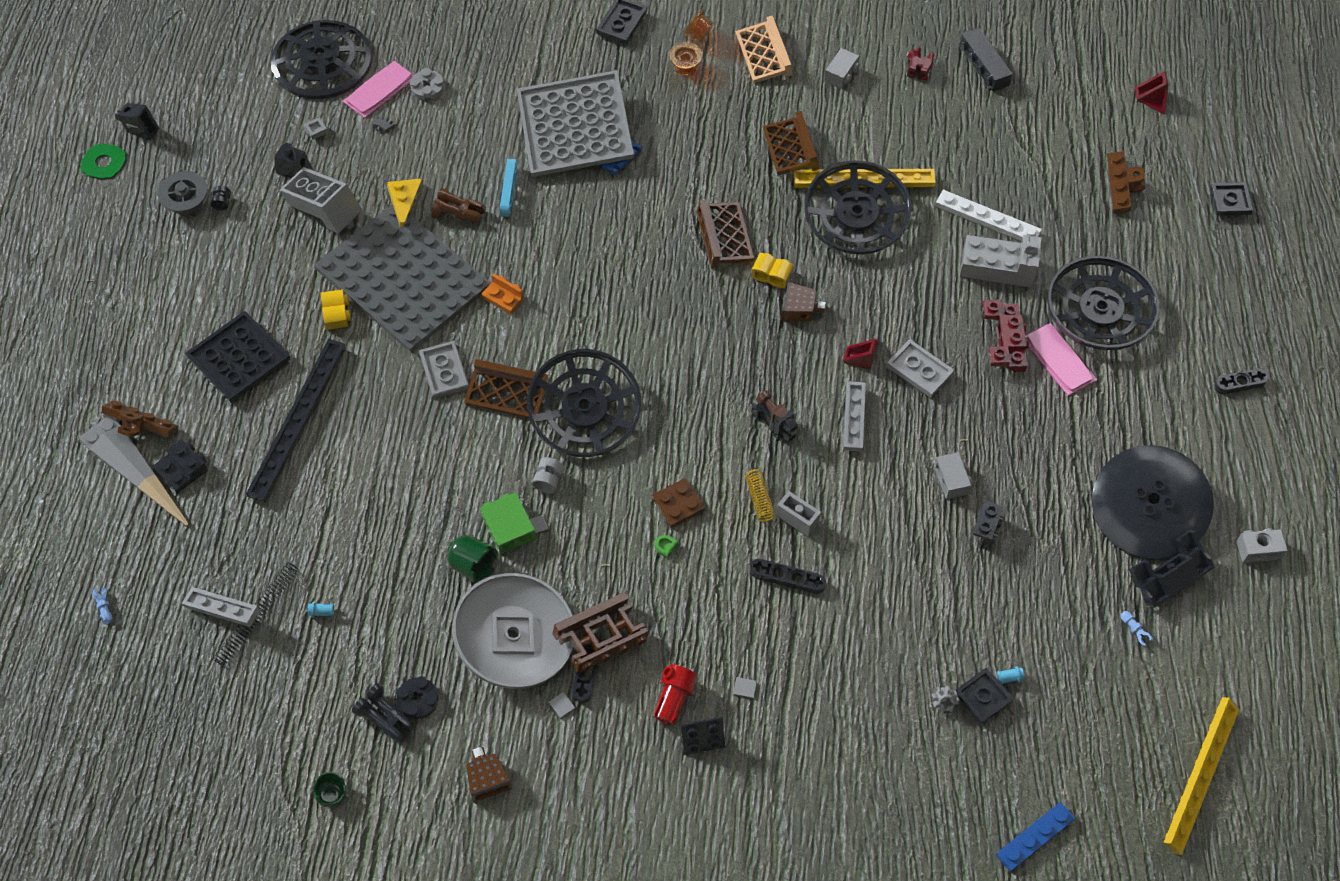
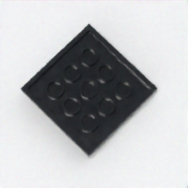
(237, 356)

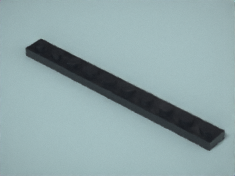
(296, 421)

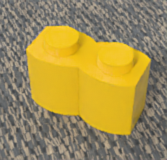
(772, 270)
(334, 309)

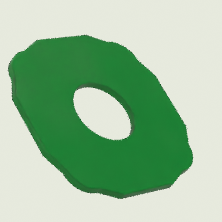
(89, 166)

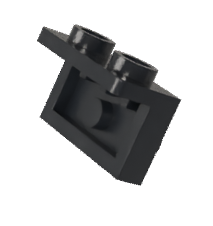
(988, 520)

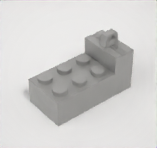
(322, 198)
(1001, 260)

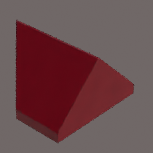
(1154, 92)
(861, 354)

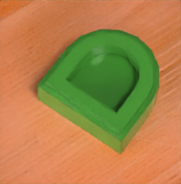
(665, 545)

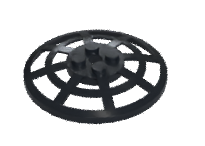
(321, 63)
(859, 200)
(1103, 296)
(583, 393)

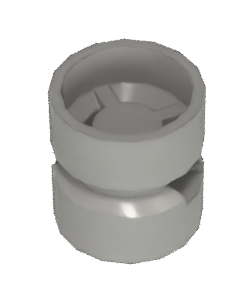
(548, 475)

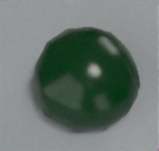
(329, 789)

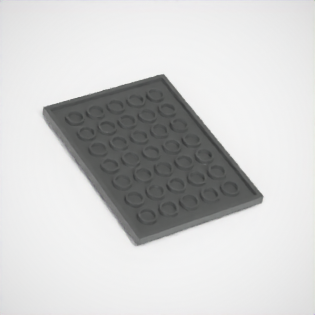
(402, 277)

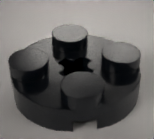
(421, 687)

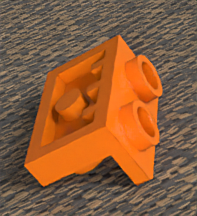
(503, 294)

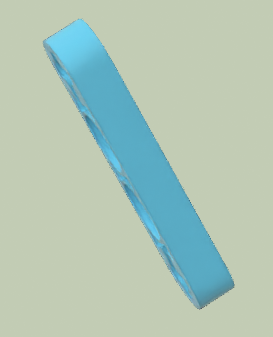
(508, 187)

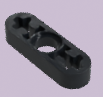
(1246, 375)
(588, 688)

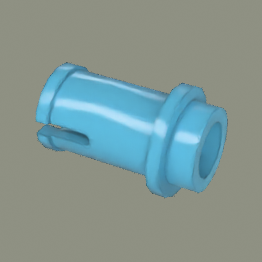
(320, 609)
(1010, 675)

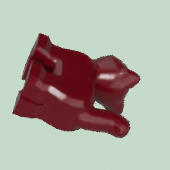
(919, 64)

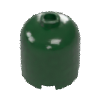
(471, 557)

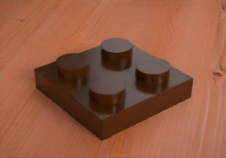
(678, 503)

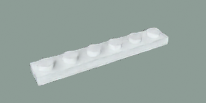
(985, 216)

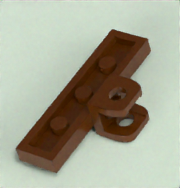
(1123, 181)
(135, 420)

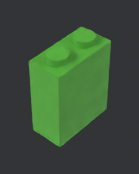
(507, 522)

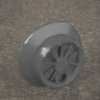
(182, 192)

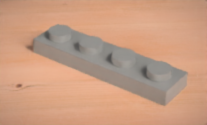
(854, 416)
(220, 606)

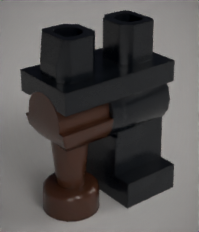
(775, 416)

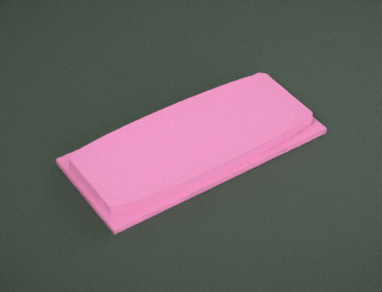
(378, 89)
(1059, 359)

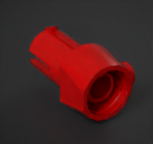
(677, 685)

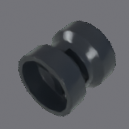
(221, 198)

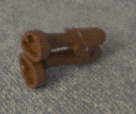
(467, 210)

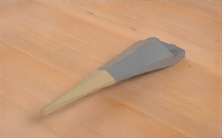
(124, 458)

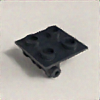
(703, 735)

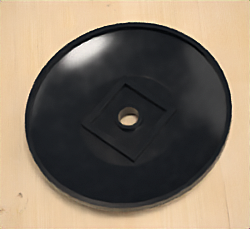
(1146, 528)

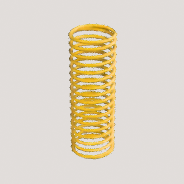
(765, 490)

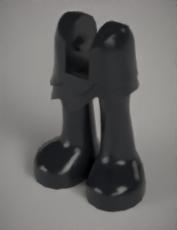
(394, 714)

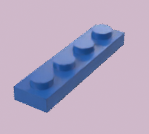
(1035, 836)

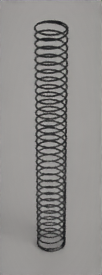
(218, 661)

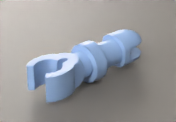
(102, 605)
(1136, 627)

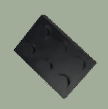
(621, 20)

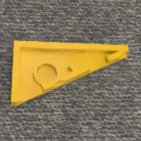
(402, 197)

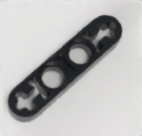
(786, 579)

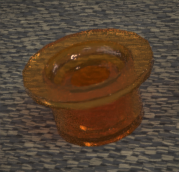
(699, 26)
(685, 57)

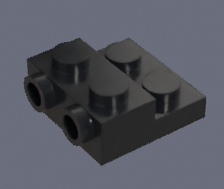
(181, 465)

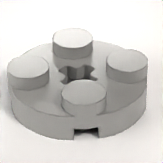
(424, 77)

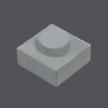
(315, 128)

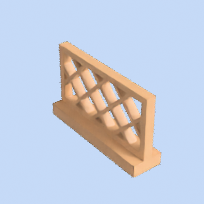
(778, 49)

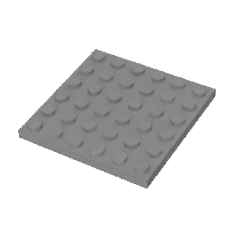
(574, 123)

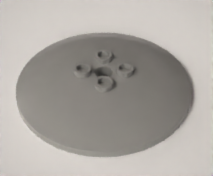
(508, 604)

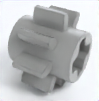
(945, 699)

